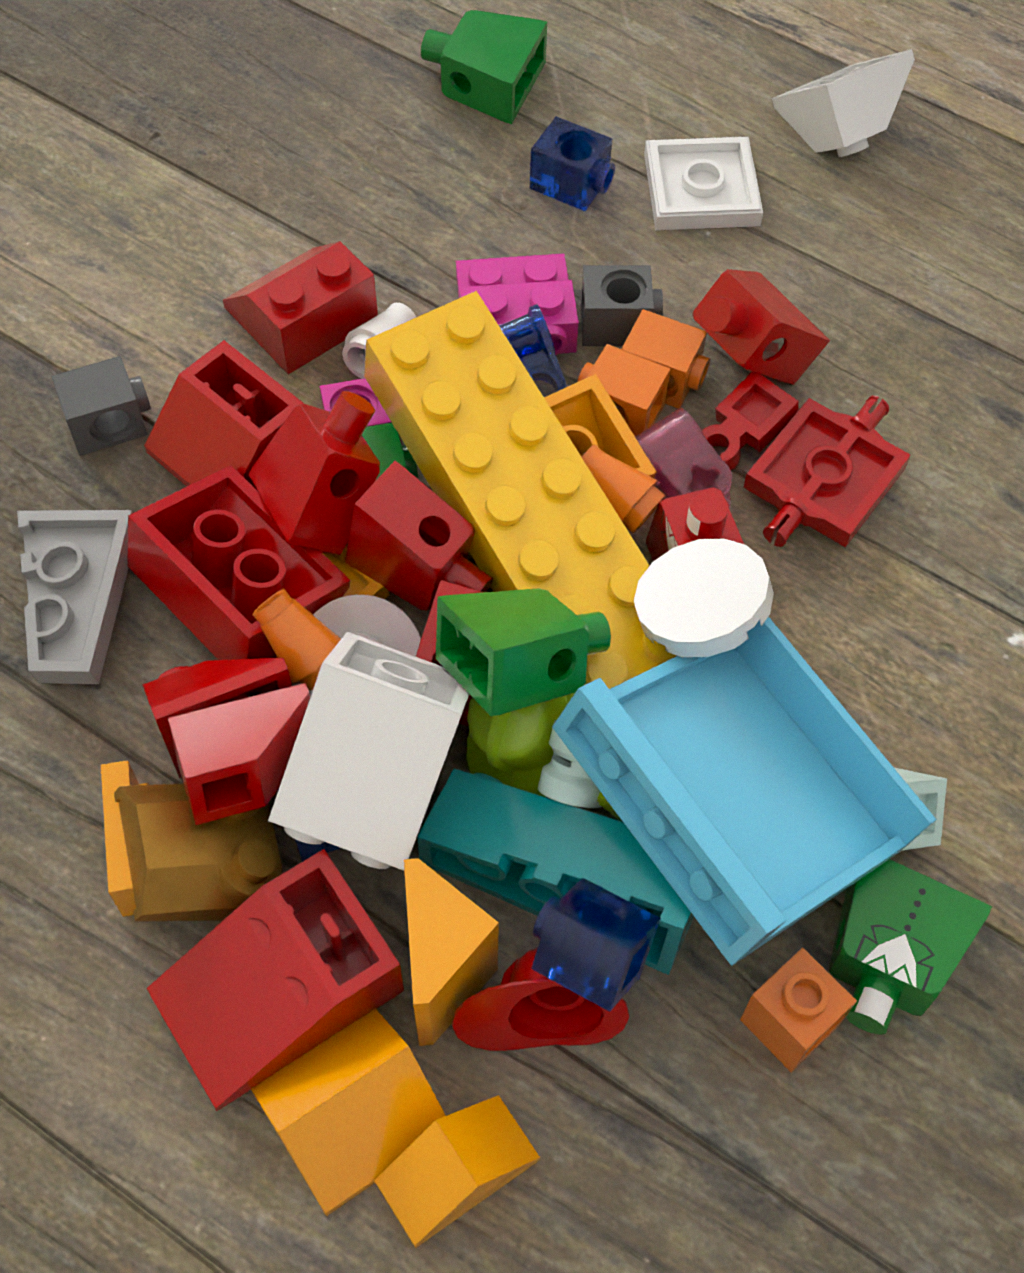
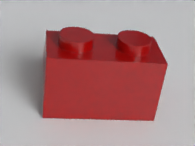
(306, 304)

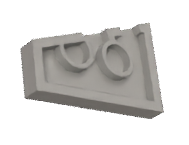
(74, 590)

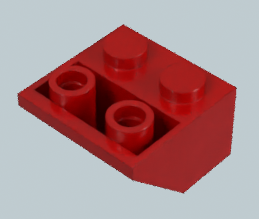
(218, 416)

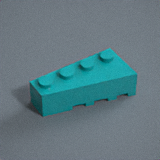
(539, 848)

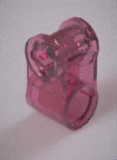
(684, 457)

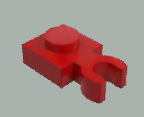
(750, 415)

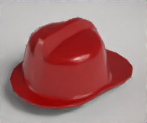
(533, 1013)

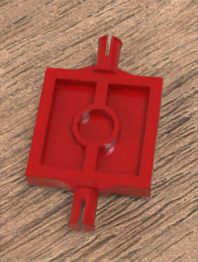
(826, 471)

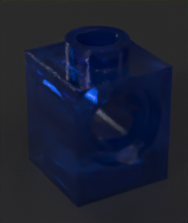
(571, 163)
(593, 942)

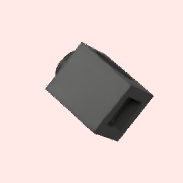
(613, 301)
(102, 404)

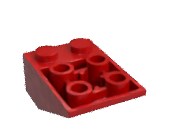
(276, 979)

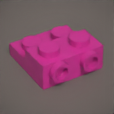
(519, 282)

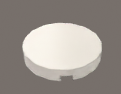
(703, 597)

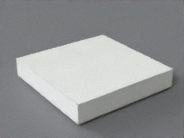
(702, 183)

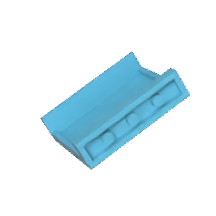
(743, 784)

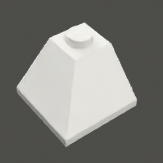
(847, 104)

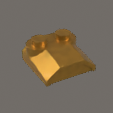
(190, 868)

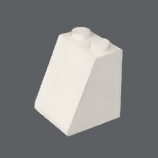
(369, 752)

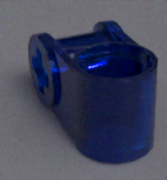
(535, 347)

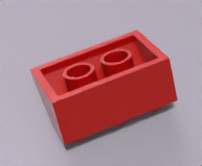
(221, 555)

